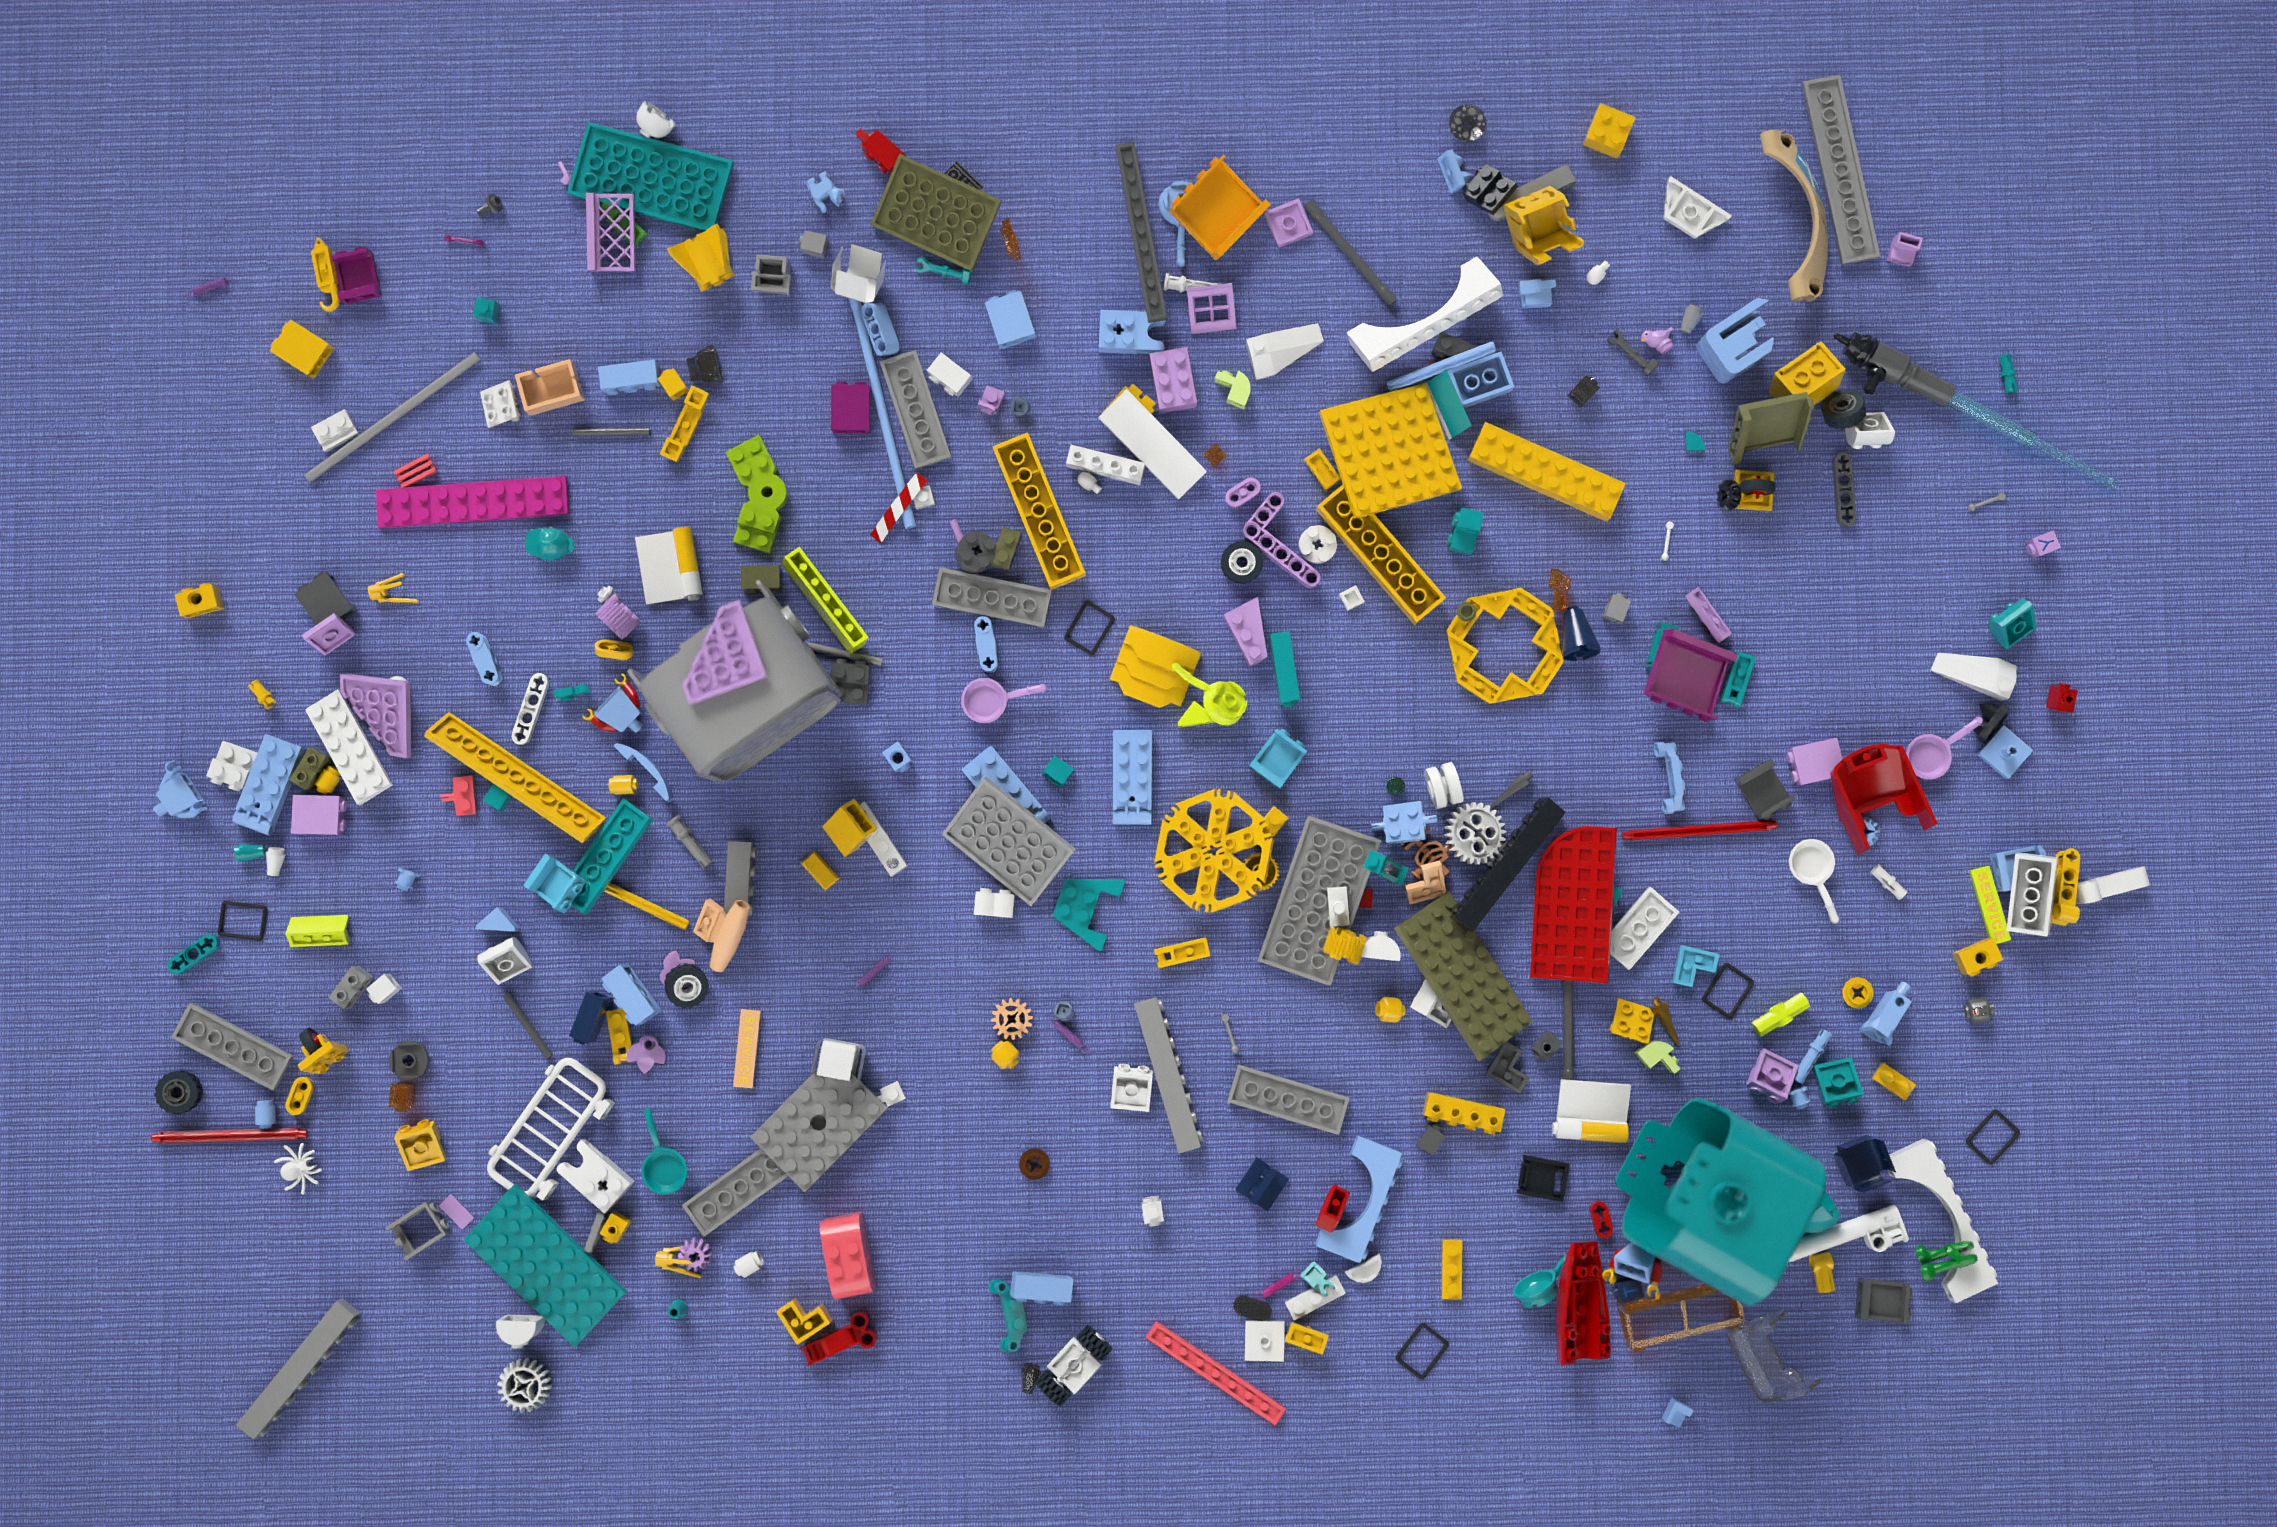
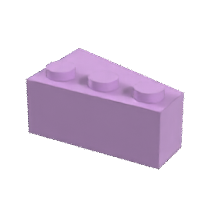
(1247, 631)

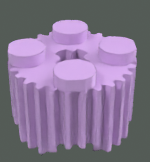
(618, 617)

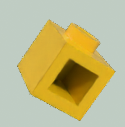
(615, 1227)

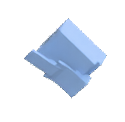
(1536, 293)

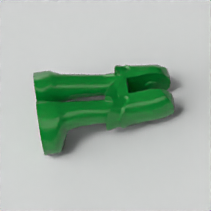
(1952, 1250)

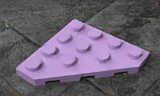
(726, 657)
(384, 707)

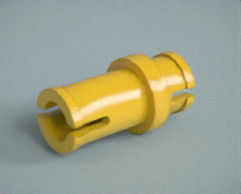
(264, 696)

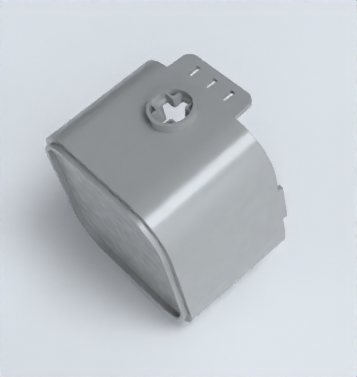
(752, 721)

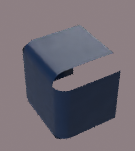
(1861, 1162)

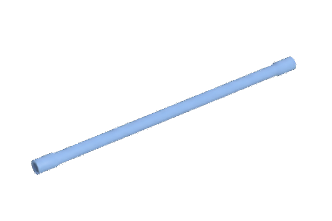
(907, 515)

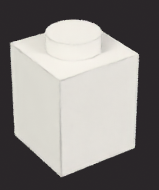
(383, 989)

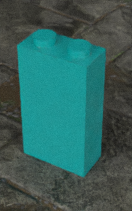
(1284, 669)

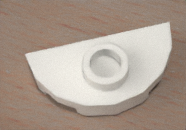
(1366, 1270)

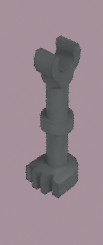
(1632, 353)

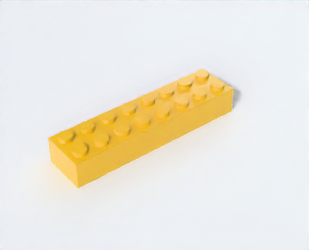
(1546, 472)
(1039, 511)
(1382, 557)

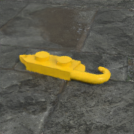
(325, 273)

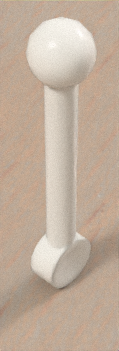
(1669, 525)

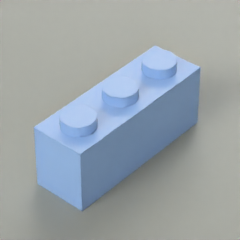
(629, 377)
(1041, 1287)

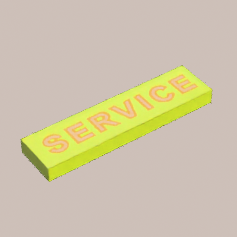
(1989, 904)

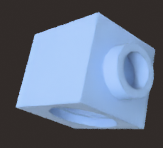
(892, 751)

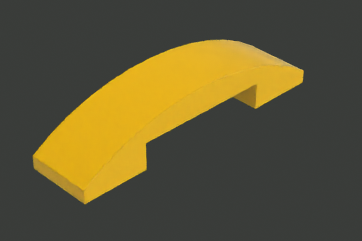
(686, 424)

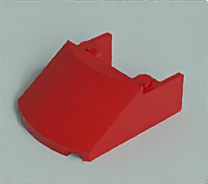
(1873, 780)

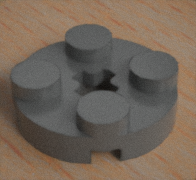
(401, 1068)

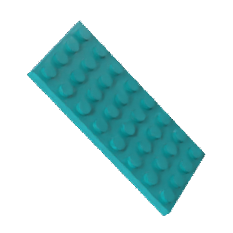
(664, 177)
(545, 1265)

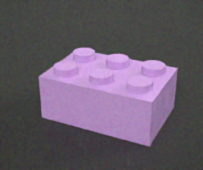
(1173, 380)

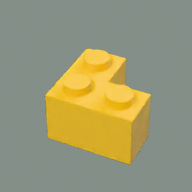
(801, 1324)

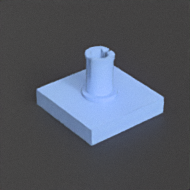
(2004, 752)

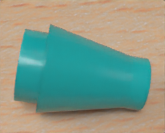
(247, 852)
(680, 1306)

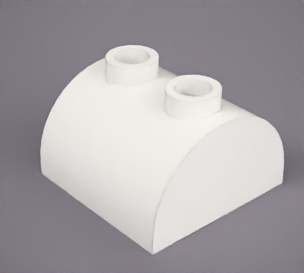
(1872, 431)
(1381, 947)
(505, 960)
(519, 1329)

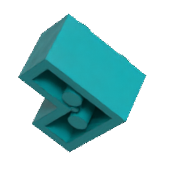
(1466, 527)

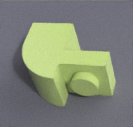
(1239, 387)
(1655, 1052)

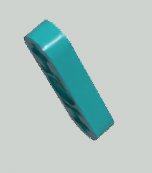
(186, 966)

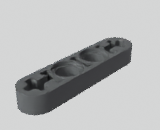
(1841, 489)

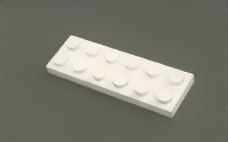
(348, 747)

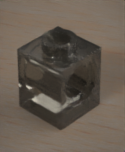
(1584, 390)

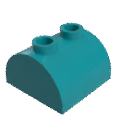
(2013, 623)

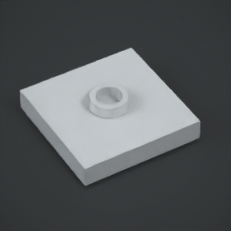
(1264, 1340)

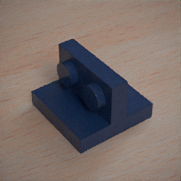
(1262, 1184)

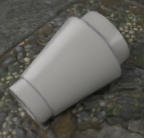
(1691, 317)

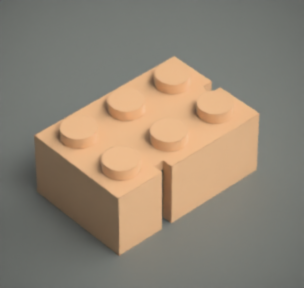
(553, 389)

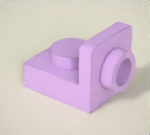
(991, 400)

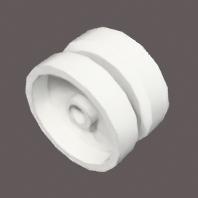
(1443, 785)

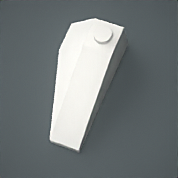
(1279, 349)
(1982, 674)

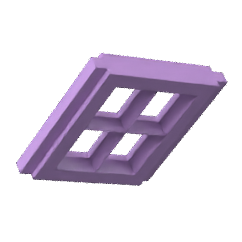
(1211, 290)

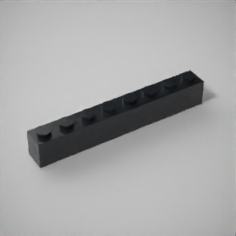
(1506, 864)

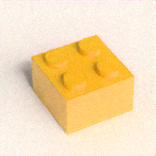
(1608, 130)

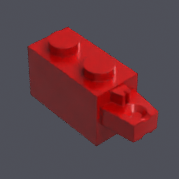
(879, 149)

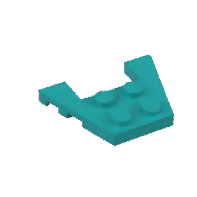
(1078, 903)

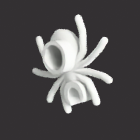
(298, 1168)

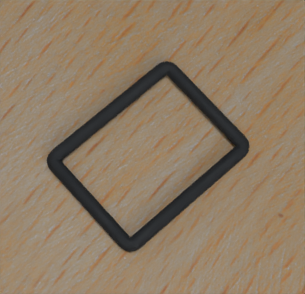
(1101, 637)
(224, 903)
(1741, 998)
(2005, 1146)
(1435, 1359)

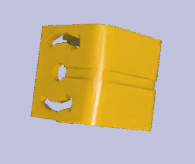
(1537, 224)

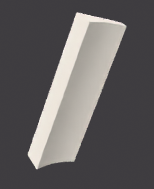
(1152, 444)

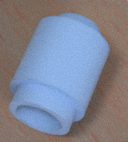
(265, 1114)

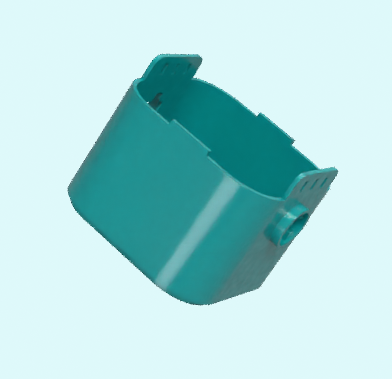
(1735, 1206)

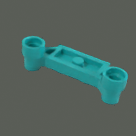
(1013, 1315)

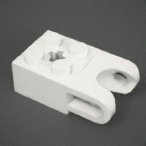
(593, 1171)

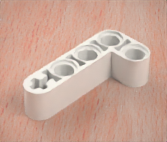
(2112, 884)

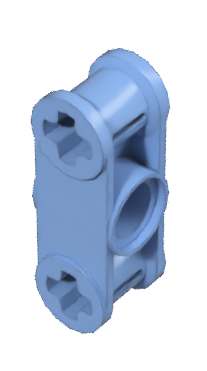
(986, 644)
(484, 659)

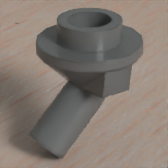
(493, 204)

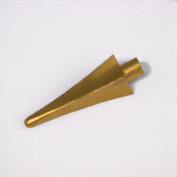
(1662, 1013)

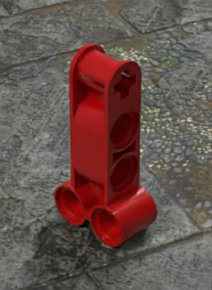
(840, 1340)

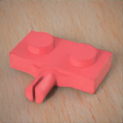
(462, 796)

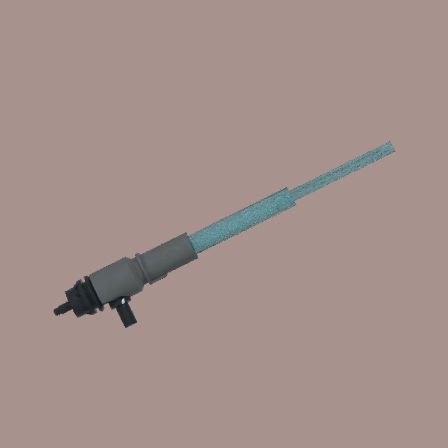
(1895, 367)

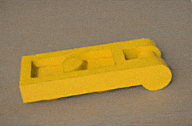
(1183, 952)
(619, 1034)

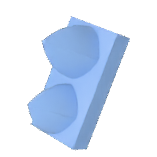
(1453, 175)

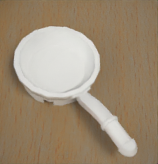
(1813, 864)

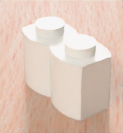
(994, 904)

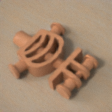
(1423, 847)

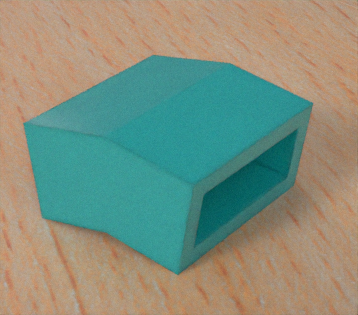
(1057, 771)

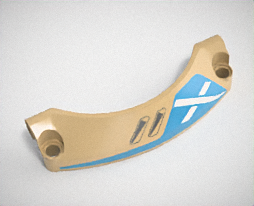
(1813, 269)

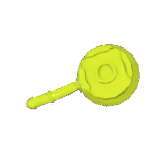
(1222, 700)

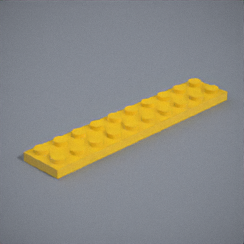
(515, 777)

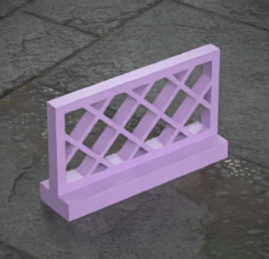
(594, 232)

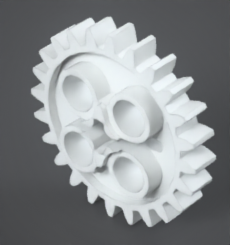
(1485, 820)

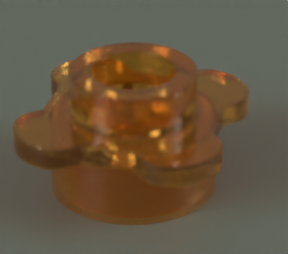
(1215, 450)

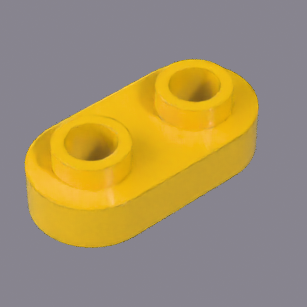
(613, 649)
(298, 1094)

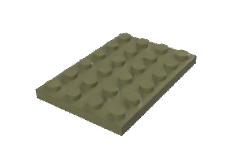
(936, 212)

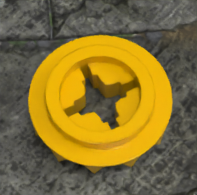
(1866, 992)

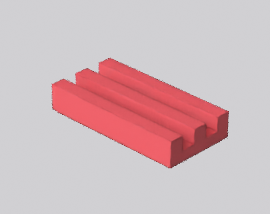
(398, 472)

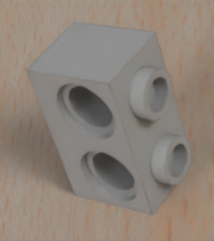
(351, 987)

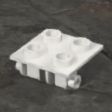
(500, 404)

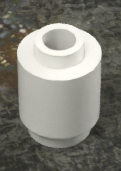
(748, 1264)

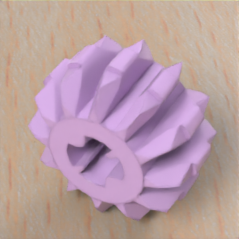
(698, 1247)

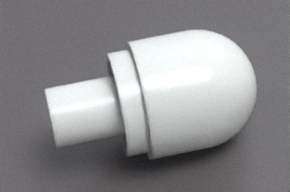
(1597, 273)
(1088, 482)

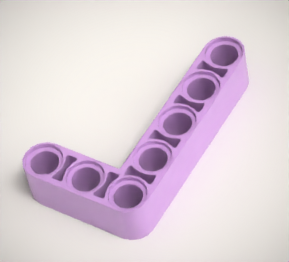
(1276, 546)

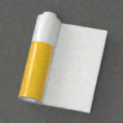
(669, 566)
(1592, 1111)

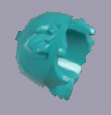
(548, 543)

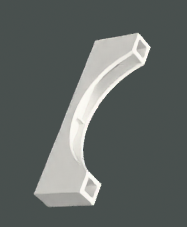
(1382, 345)
(1922, 1165)

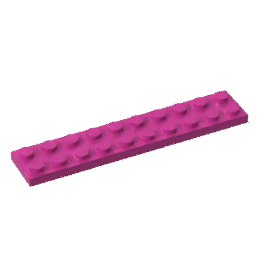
(472, 502)

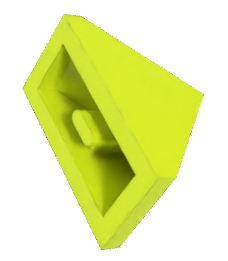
(1194, 716)

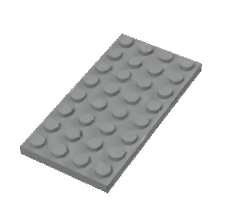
(1300, 923)

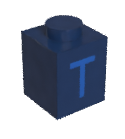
(1627, 1290)

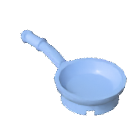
(1166, 198)

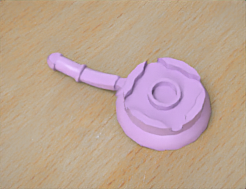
(986, 699)
(1932, 754)

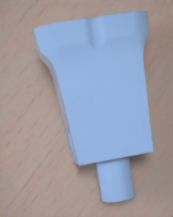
(1887, 1015)

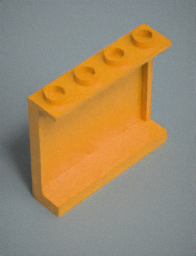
(1217, 208)

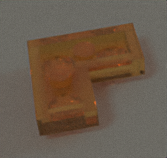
(1011, 242)
(1560, 583)

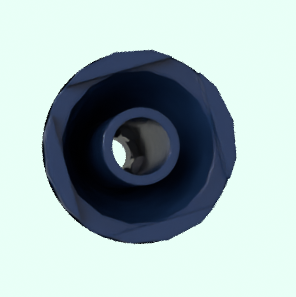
(1578, 636)

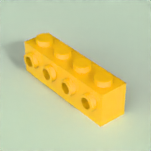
(1463, 1112)

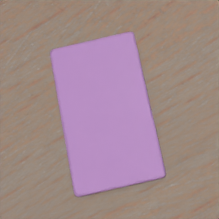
(456, 1211)

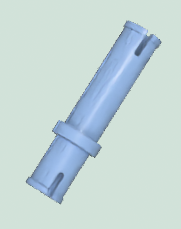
(1812, 1055)

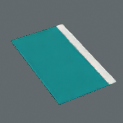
(1448, 404)

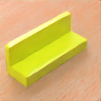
(318, 931)

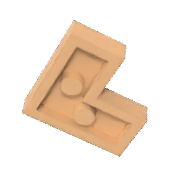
(1431, 886)

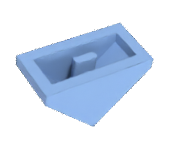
(498, 920)

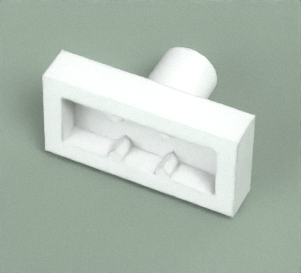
(1338, 906)

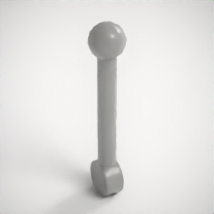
(2001, 496)
(1225, 1018)

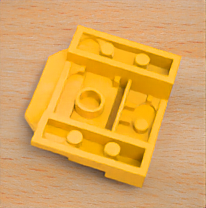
(1146, 668)

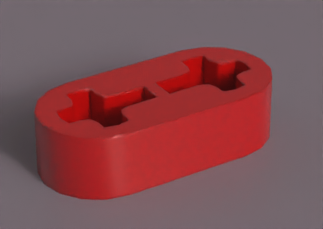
(1596, 1220)

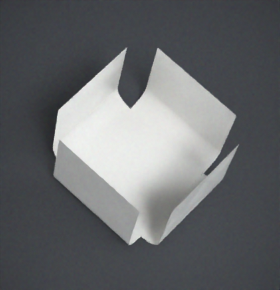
(854, 283)
(838, 1059)

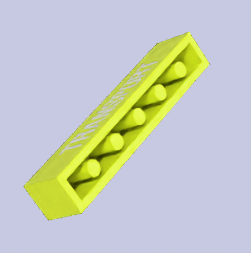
(824, 600)

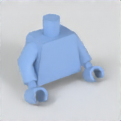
(178, 794)

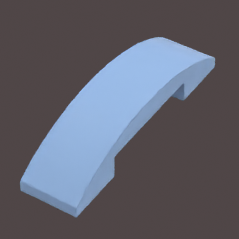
(662, 786)

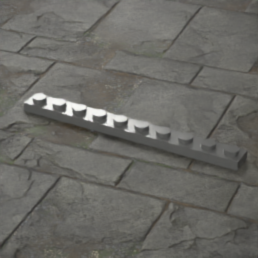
(1141, 232)

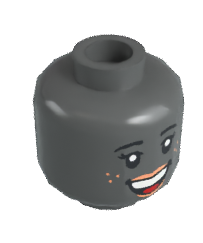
(1979, 1010)

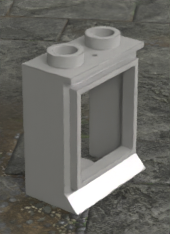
(402, 1239)

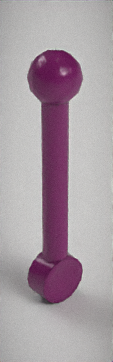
(448, 238)

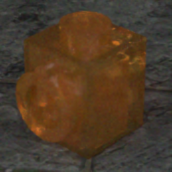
(402, 1096)

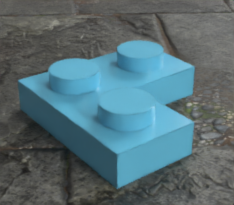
(1691, 959)

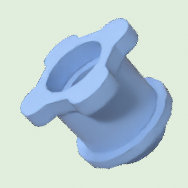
(406, 879)
(1799, 1097)

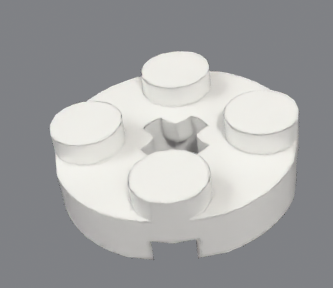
(1327, 539)

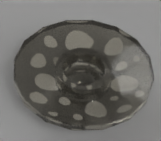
(1471, 115)

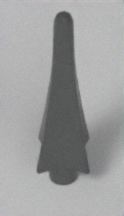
(1519, 783)

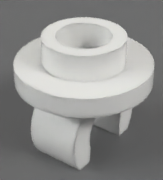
(605, 593)

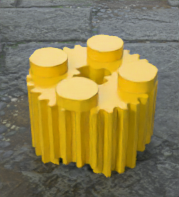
(1253, 862)
(1344, 944)

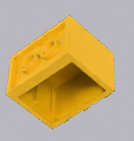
(1812, 372)

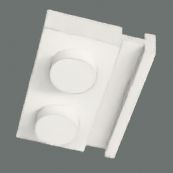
(335, 430)

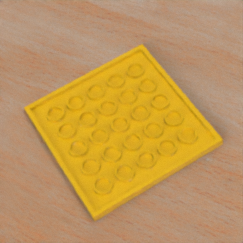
(1390, 450)

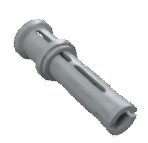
(684, 834)

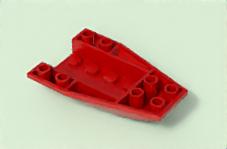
(1582, 1307)

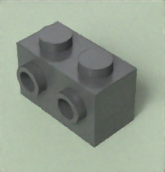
(1449, 346)

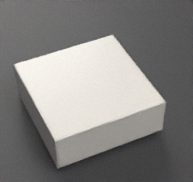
(1351, 598)

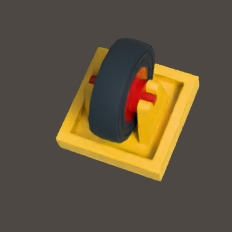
(1756, 489)
(319, 1052)

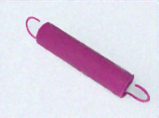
(1278, 1285)

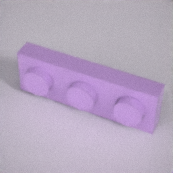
(1708, 614)

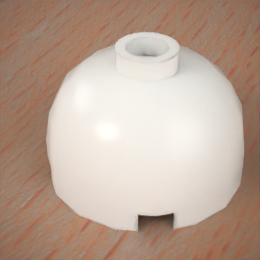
(653, 121)

